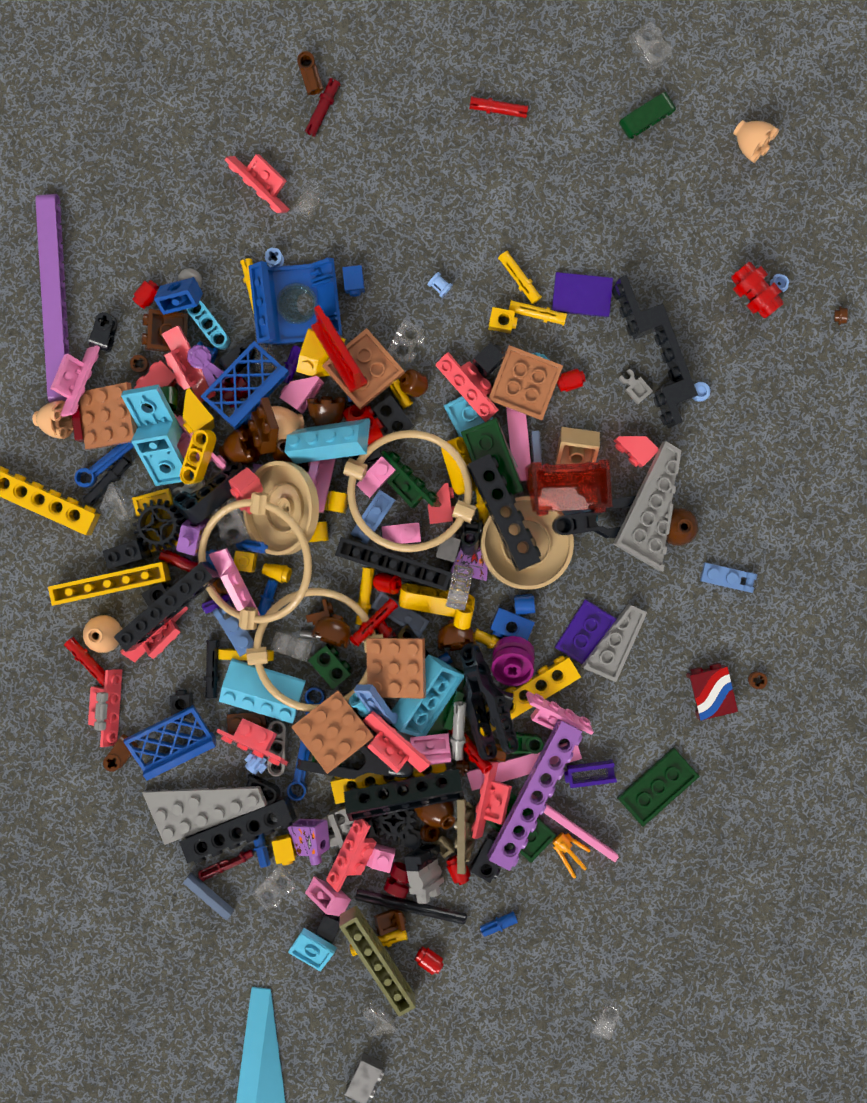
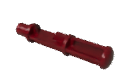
(224, 865)

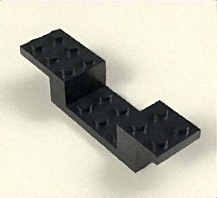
(656, 320)

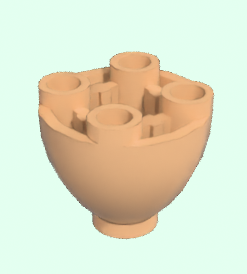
(754, 138)
(51, 421)
(287, 421)
(107, 628)

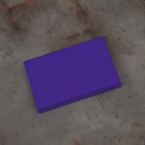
(582, 294)
(584, 631)

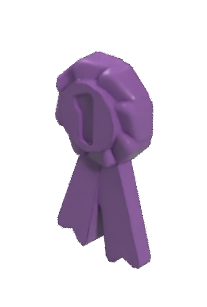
(200, 358)

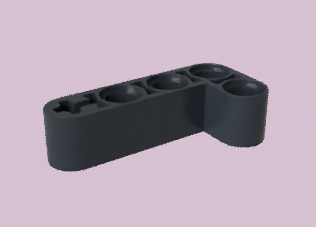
(209, 497)

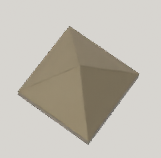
(446, 846)

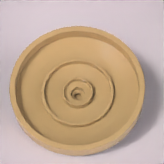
(295, 493)
(554, 549)

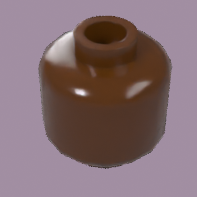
(413, 383)

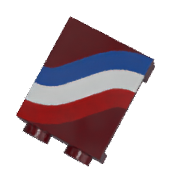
(712, 691)

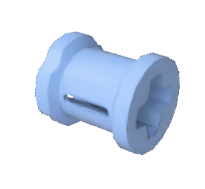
(274, 252)
(439, 284)

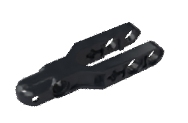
(587, 521)
(478, 682)
(372, 765)

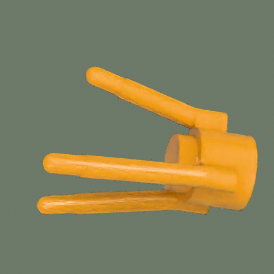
(562, 843)

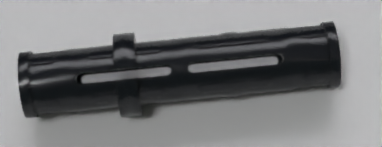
(113, 475)
(211, 669)

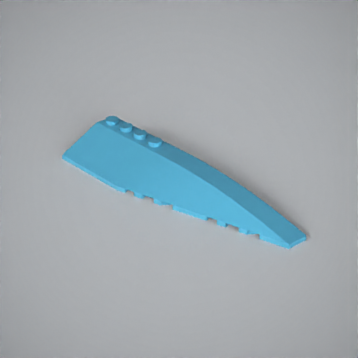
(260, 1065)

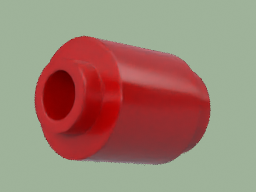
(145, 294)
(571, 380)
(387, 583)
(452, 868)
(429, 960)

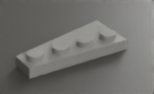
(614, 647)

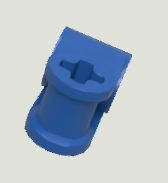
(524, 604)

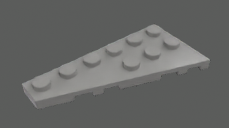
(650, 515)
(196, 809)

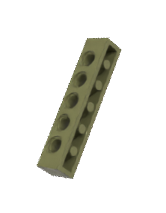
(377, 960)

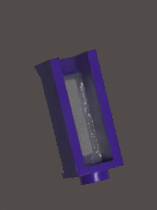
(590, 774)

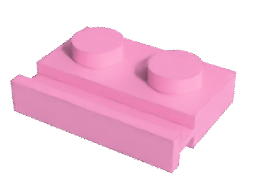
(434, 747)

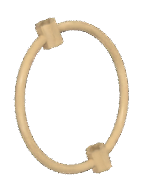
(259, 505)
(462, 512)
(258, 655)

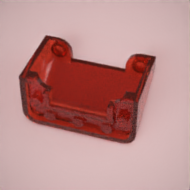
(569, 487)

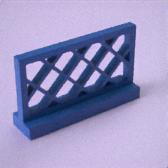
(253, 401)
(180, 753)

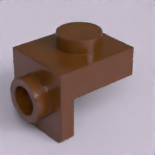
(328, 609)
(389, 921)

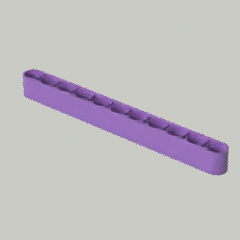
(52, 287)

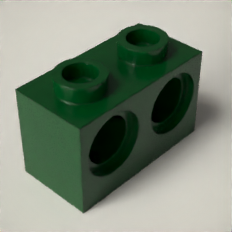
(326, 669)

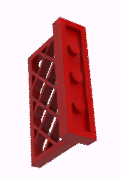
(337, 351)

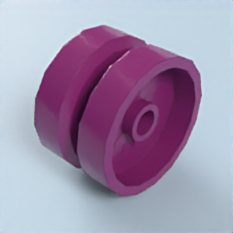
(513, 661)

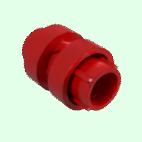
(752, 284)

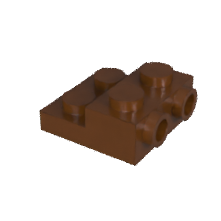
(156, 324)
(264, 427)

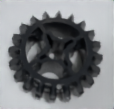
(162, 531)

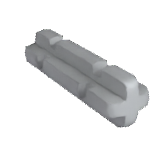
(101, 711)

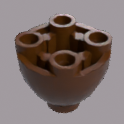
(326, 410)
(240, 447)
(678, 536)
(437, 814)

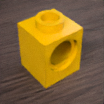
(496, 313)
(245, 561)
(284, 849)

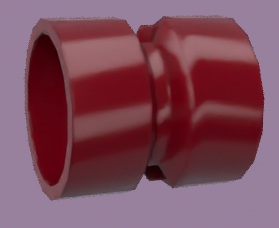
(229, 395)
(398, 882)

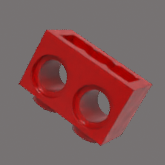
(354, 413)

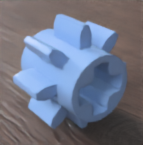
(255, 763)

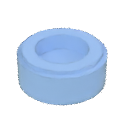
(703, 391)

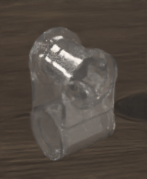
(605, 1021)

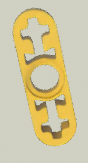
(228, 654)

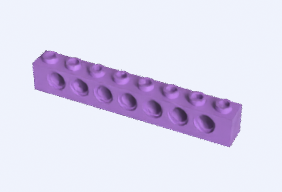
(510, 858)

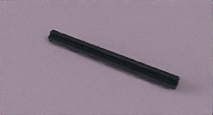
(411, 906)

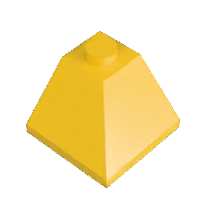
(312, 356)
(195, 414)

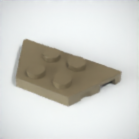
(464, 842)

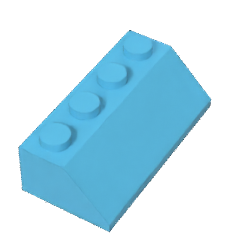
(328, 441)
(245, 690)
(419, 715)

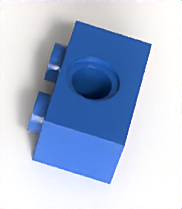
(178, 295)
(503, 617)

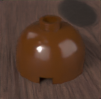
(333, 631)
(454, 638)

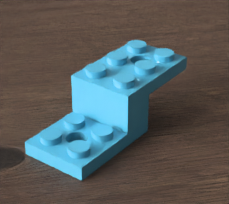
(156, 433)

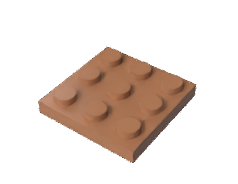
(375, 364)
(525, 382)
(106, 417)
(397, 667)
(332, 731)

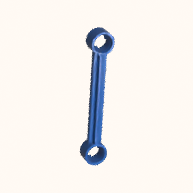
(103, 464)
(303, 754)

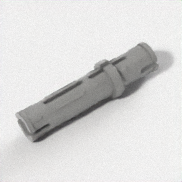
(458, 730)

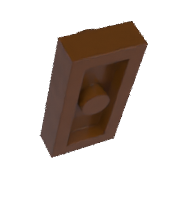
(234, 720)

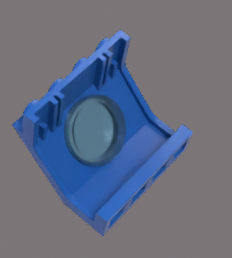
(276, 296)

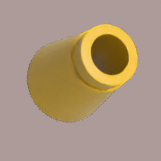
(278, 572)

